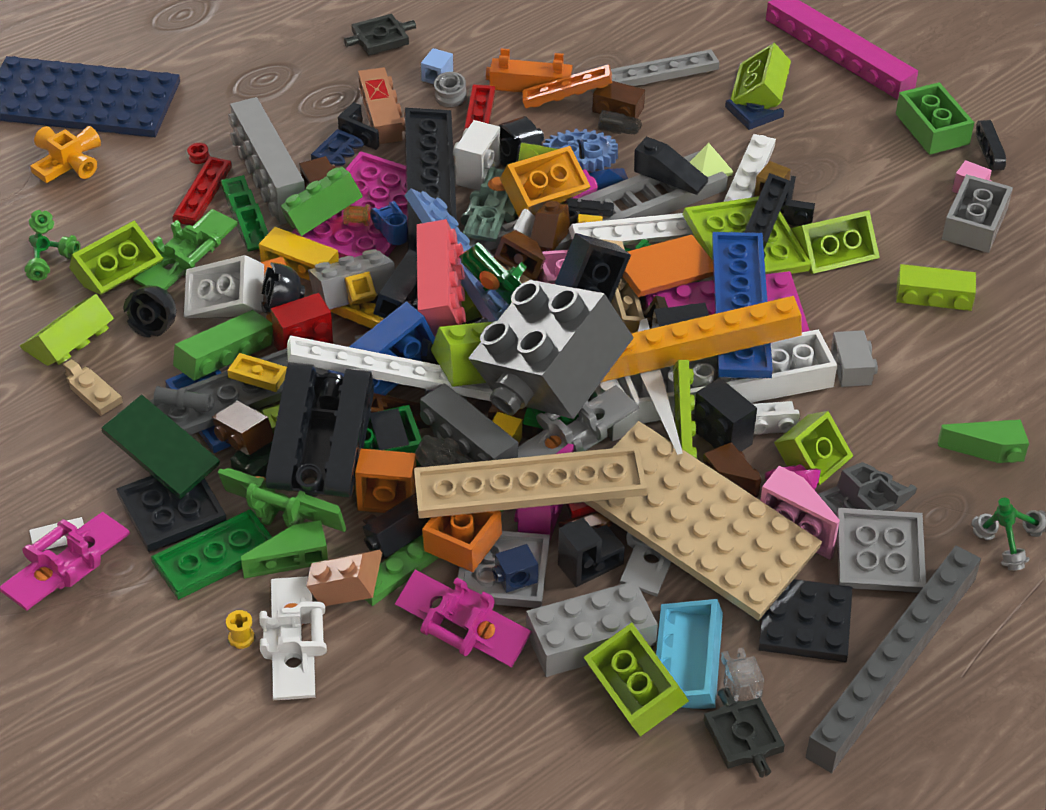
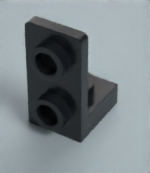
(351, 122)

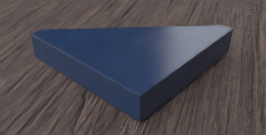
(753, 114)

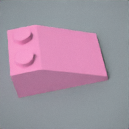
(802, 505)

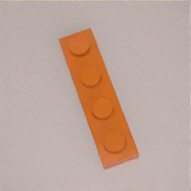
(567, 86)

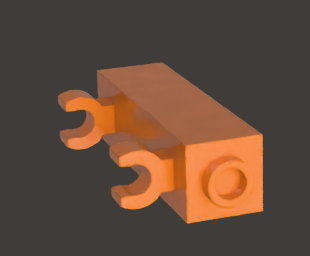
(520, 75)

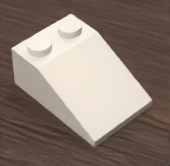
(224, 288)

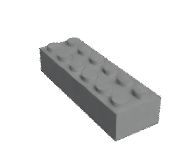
(264, 155)

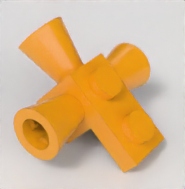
(65, 153)

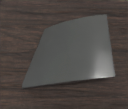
(868, 489)

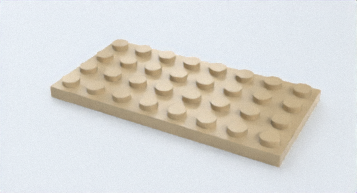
(710, 526)

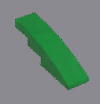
(245, 211)

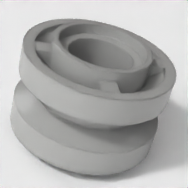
(450, 89)

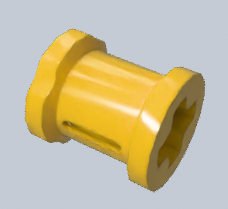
(239, 625)

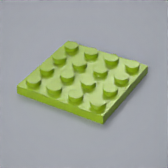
(782, 250)

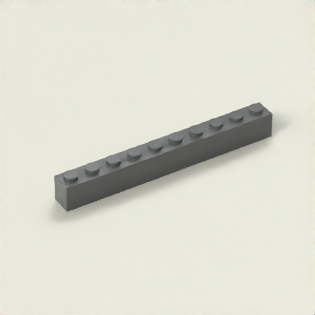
(892, 659)

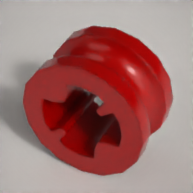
(198, 153)

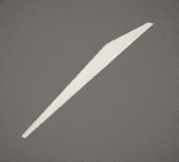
(656, 388)

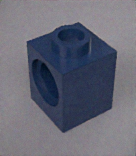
(515, 568)

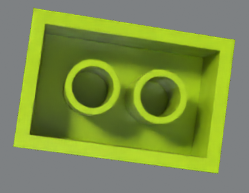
(636, 679)

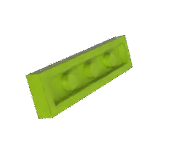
(683, 405)

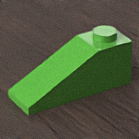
(989, 440)
(287, 551)

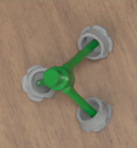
(987, 525)

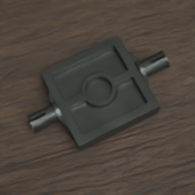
(380, 34)
(743, 732)

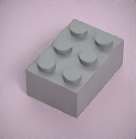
(977, 213)
(330, 278)

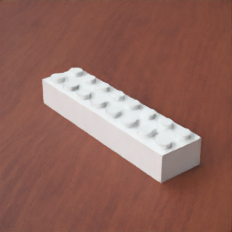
(798, 367)

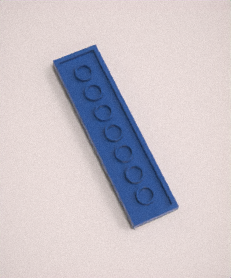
(738, 284)

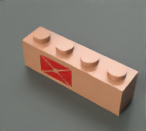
(381, 104)

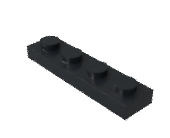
(768, 206)

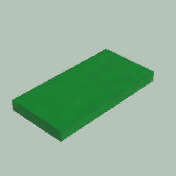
(210, 554)

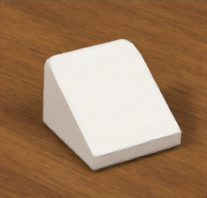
(525, 223)

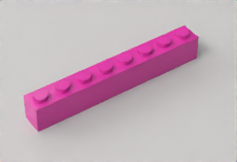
(842, 46)

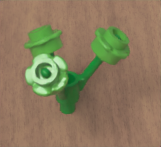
(41, 223)

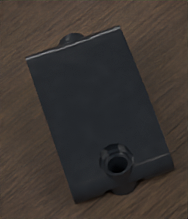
(320, 430)

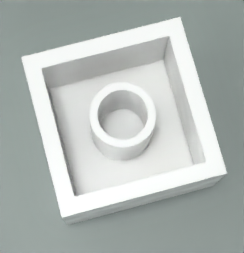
(476, 154)

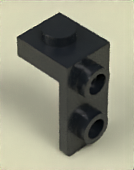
(794, 211)

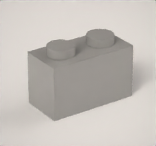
(853, 358)

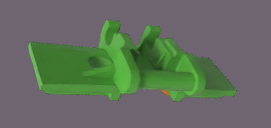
(186, 248)
(268, 502)

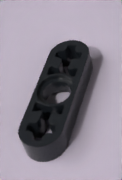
(990, 145)

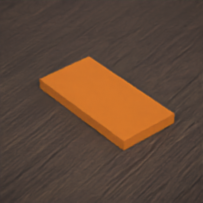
(667, 265)

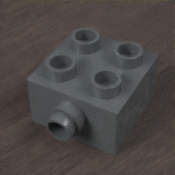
(550, 348)

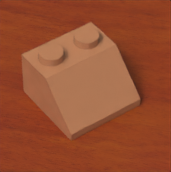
(344, 578)

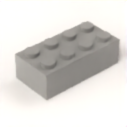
(578, 625)

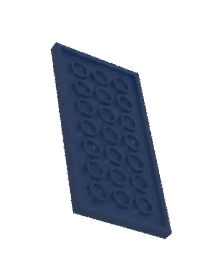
(85, 96)

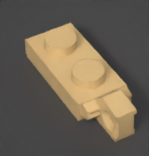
(91, 388)

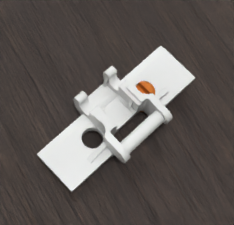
(283, 637)

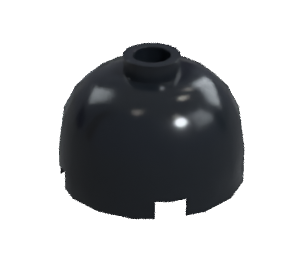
(280, 286)
(150, 310)

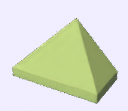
(710, 162)

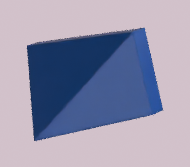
(609, 177)

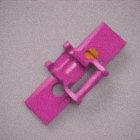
(62, 570)
(468, 609)

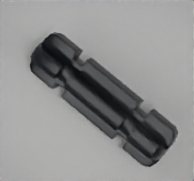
(591, 207)

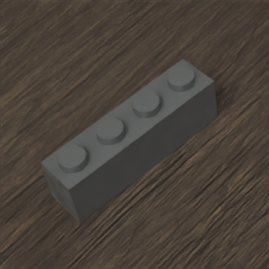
(465, 424)

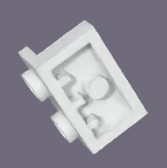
(775, 417)

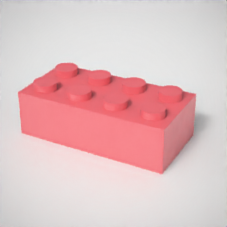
(439, 275)

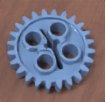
(595, 148)

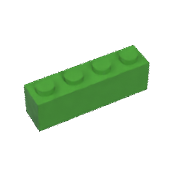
(222, 344)

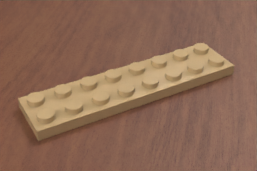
(529, 482)

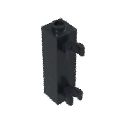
(399, 287)
(394, 527)

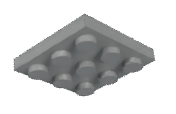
(881, 550)
(483, 580)

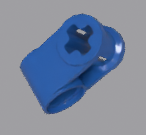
(391, 223)

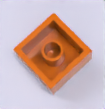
(384, 479)
(462, 537)

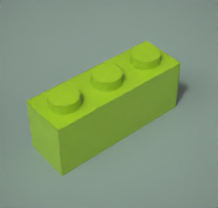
(936, 287)

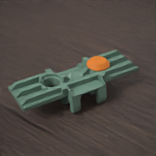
(487, 221)

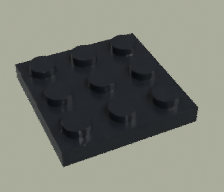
(163, 516)
(809, 621)

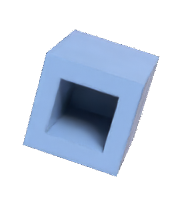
(435, 64)

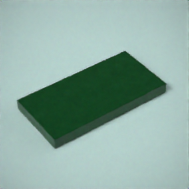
(160, 446)

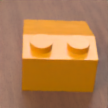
(544, 179)

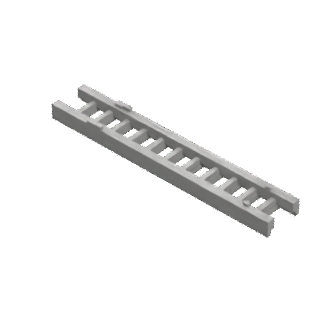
(624, 190)

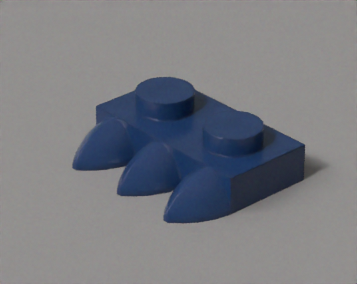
(337, 147)

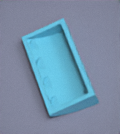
(691, 648)

